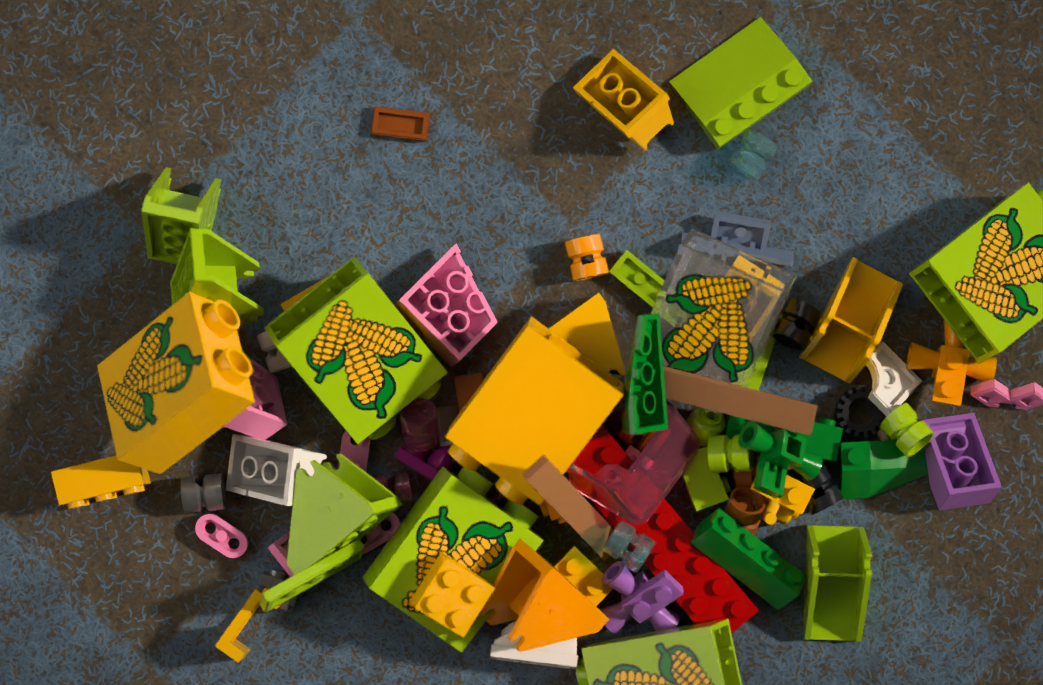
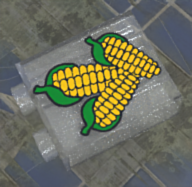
(719, 309)

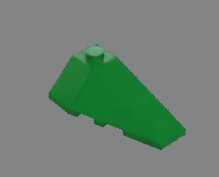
(644, 388)
(876, 467)

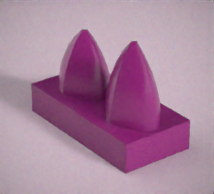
(432, 465)

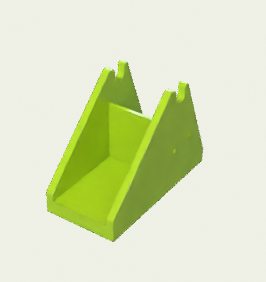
(171, 214)
(211, 269)
(334, 510)
(836, 582)

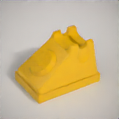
(626, 98)

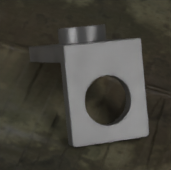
(445, 417)

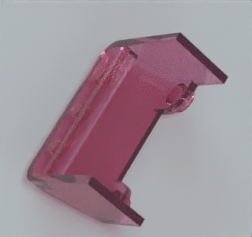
(642, 488)

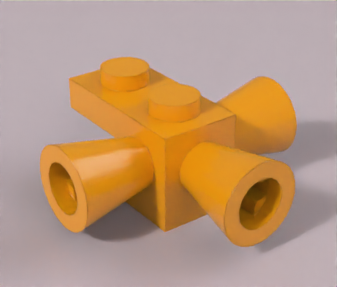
(949, 367)

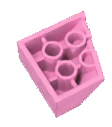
(448, 308)
(267, 413)

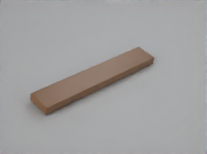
(739, 401)
(569, 504)

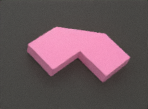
(993, 393)

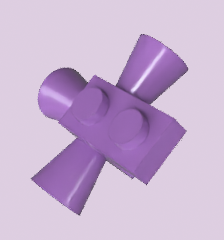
(641, 598)

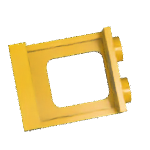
(228, 641)

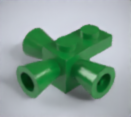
(778, 453)

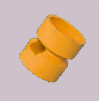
(583, 248)

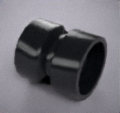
(795, 326)
(831, 491)

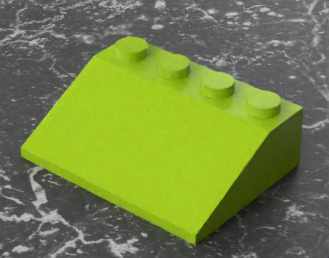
(740, 82)

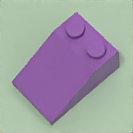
(959, 463)

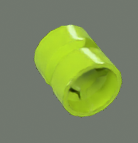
(903, 426)
(727, 454)

